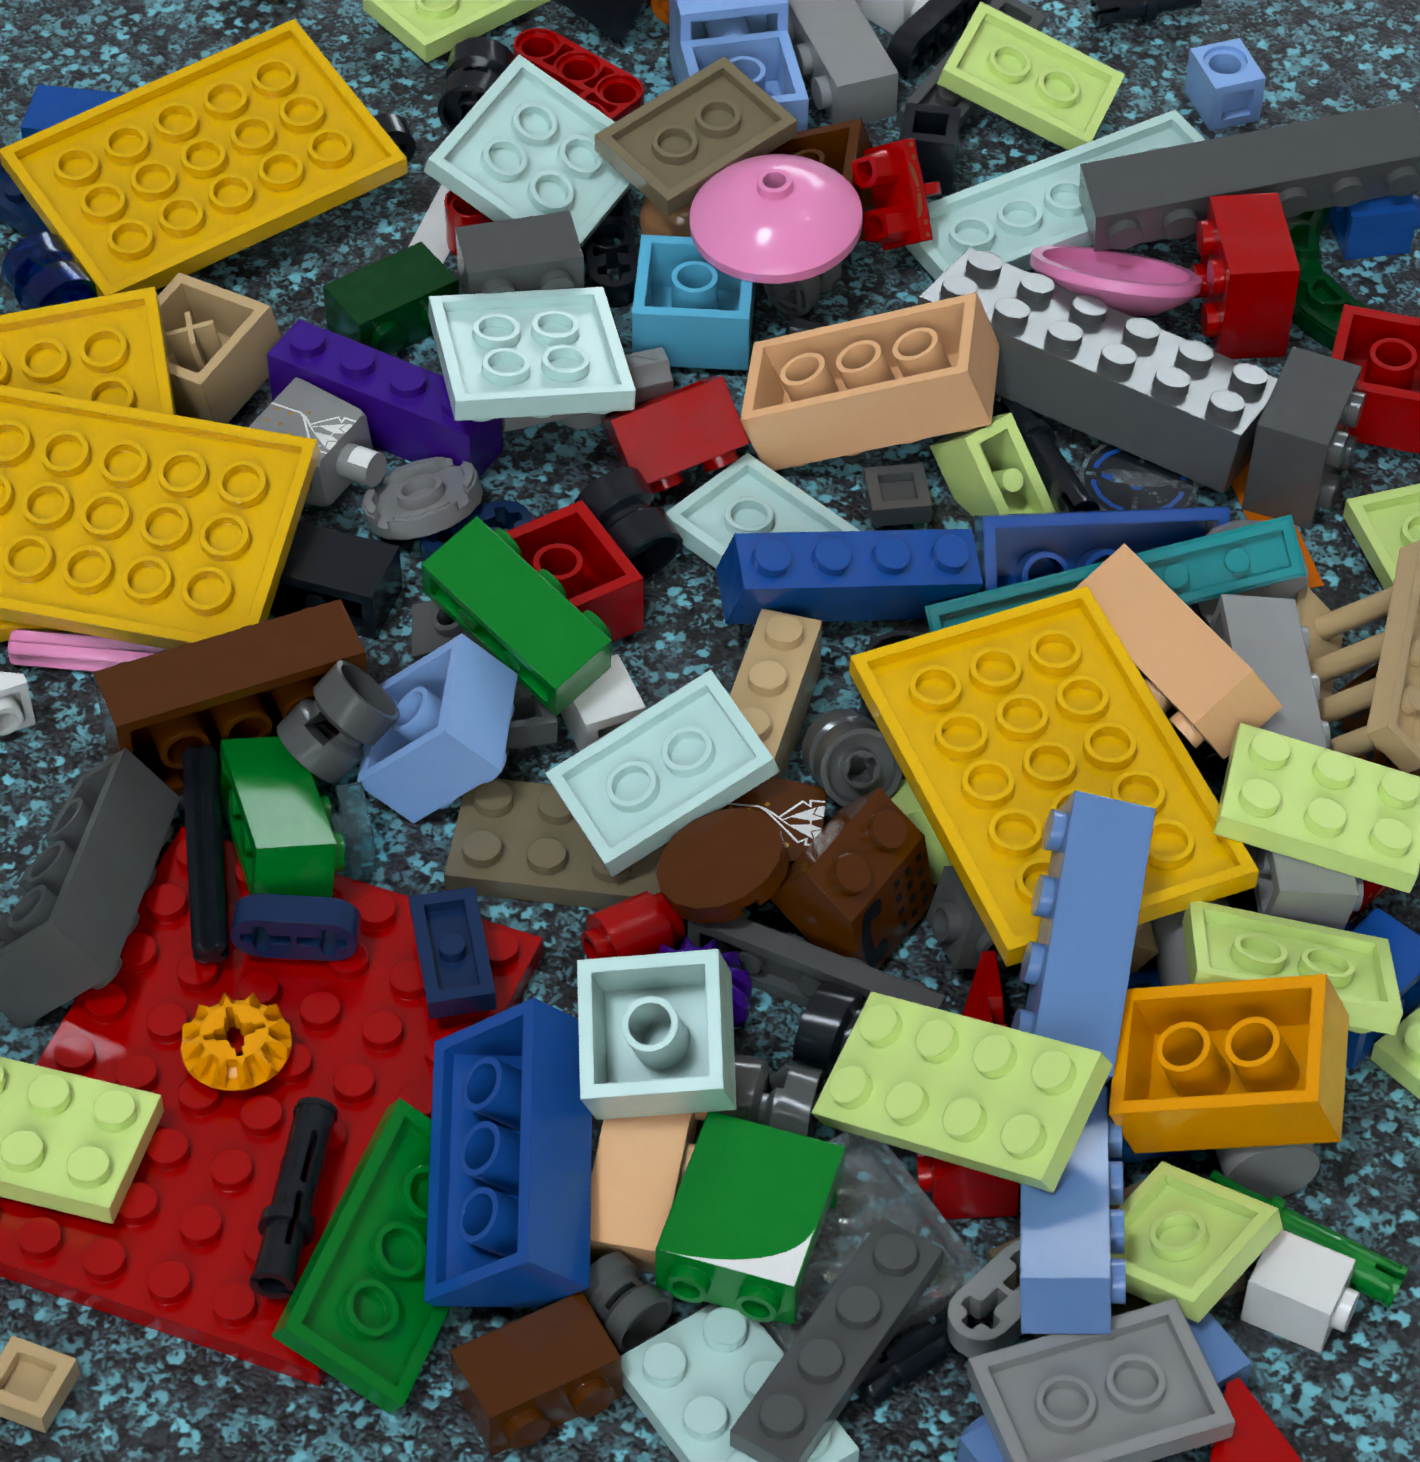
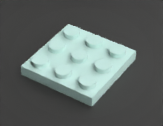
(530, 153)
(530, 354)

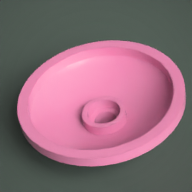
(776, 219)
(1120, 279)

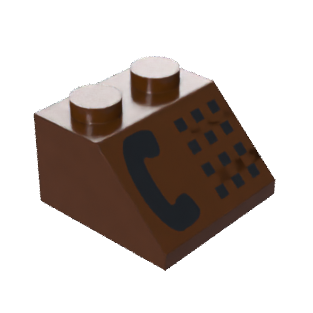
(860, 881)

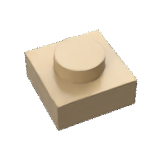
(34, 1383)

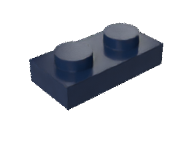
(452, 953)

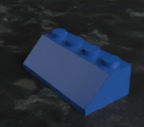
(1042, 544)
(509, 1163)

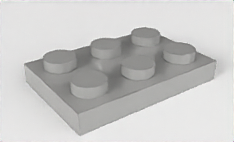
(1103, 1394)

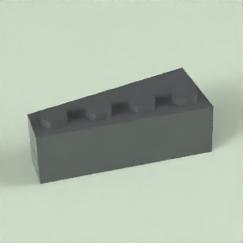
(84, 889)

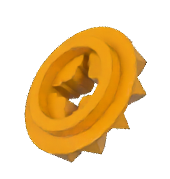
(212, 1059)

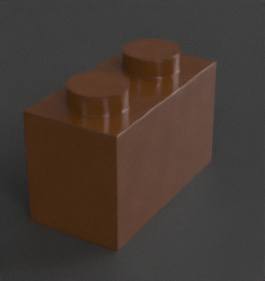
(537, 1374)

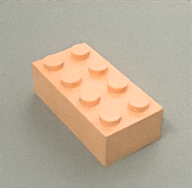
(871, 383)

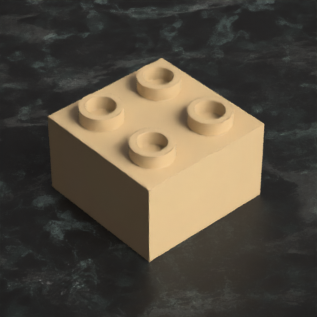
(214, 347)

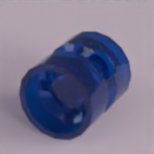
(44, 273)

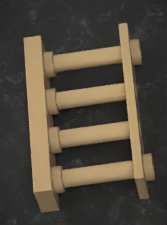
(1395, 691)

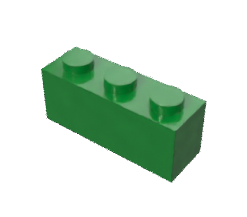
(518, 614)
(278, 819)

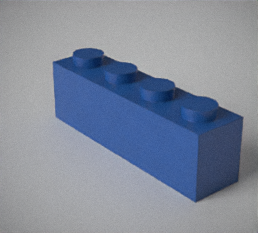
(846, 573)

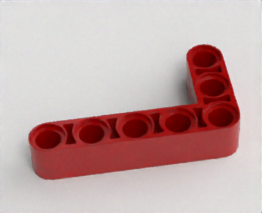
(579, 70)

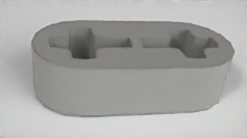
(980, 1295)

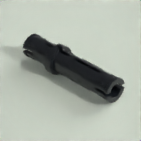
(1057, 476)
(289, 1221)

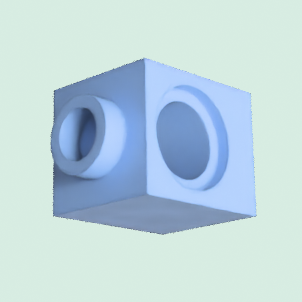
(1224, 84)

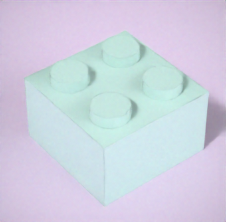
(656, 1034)

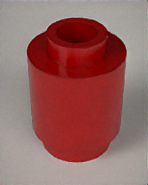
(632, 927)

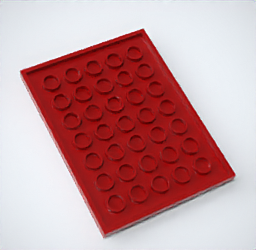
(194, 1208)

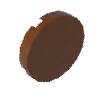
(722, 865)

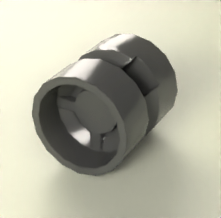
(345, 713)
(849, 756)
(777, 1098)

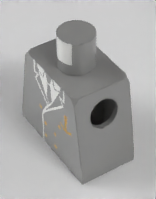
(341, 436)

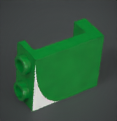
(748, 1217)

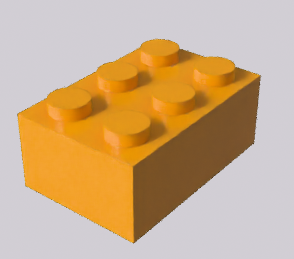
(1231, 1065)

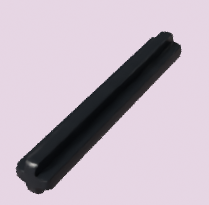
(205, 855)

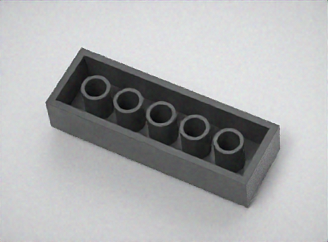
(1114, 372)

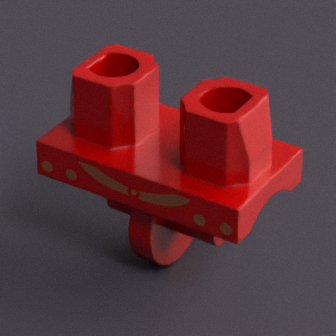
(897, 193)

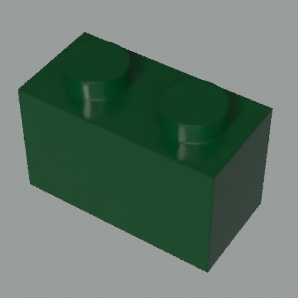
(388, 299)

